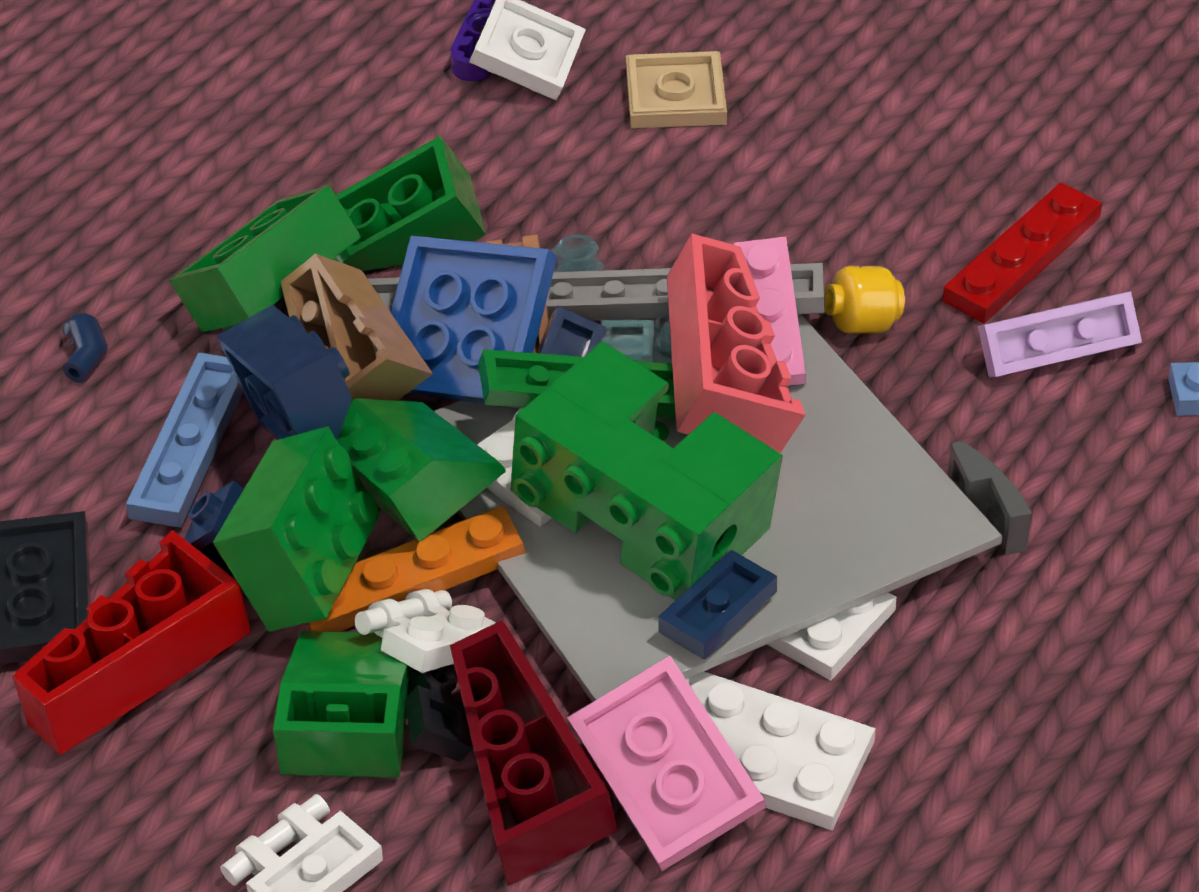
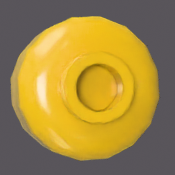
(864, 299)

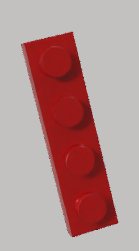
(1021, 252)

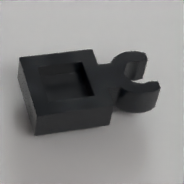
(436, 719)

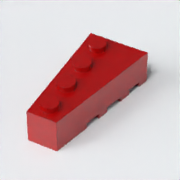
(132, 645)

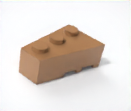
(353, 319)

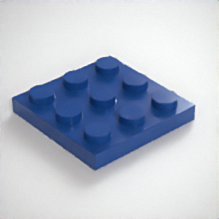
(466, 300)

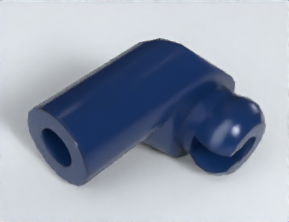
(89, 346)

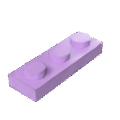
(1059, 334)

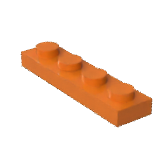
(433, 564)

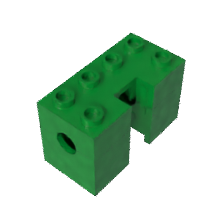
(593, 456)

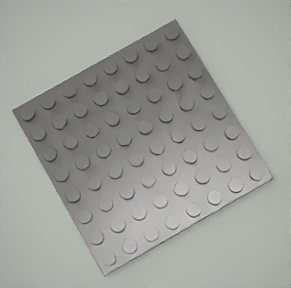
(848, 523)

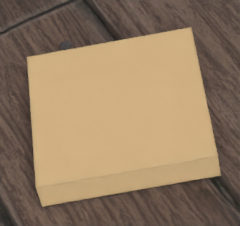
(676, 89)

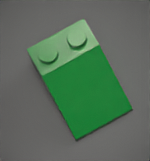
(414, 196)

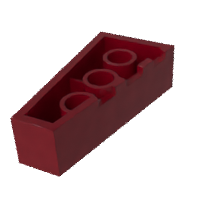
(531, 767)

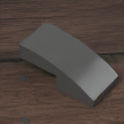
(992, 495)

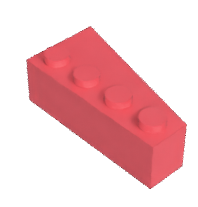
(725, 347)

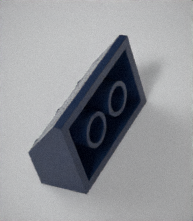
(287, 374)

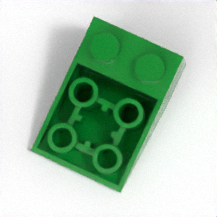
(341, 707)

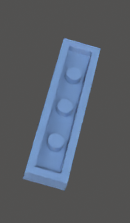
(186, 443)

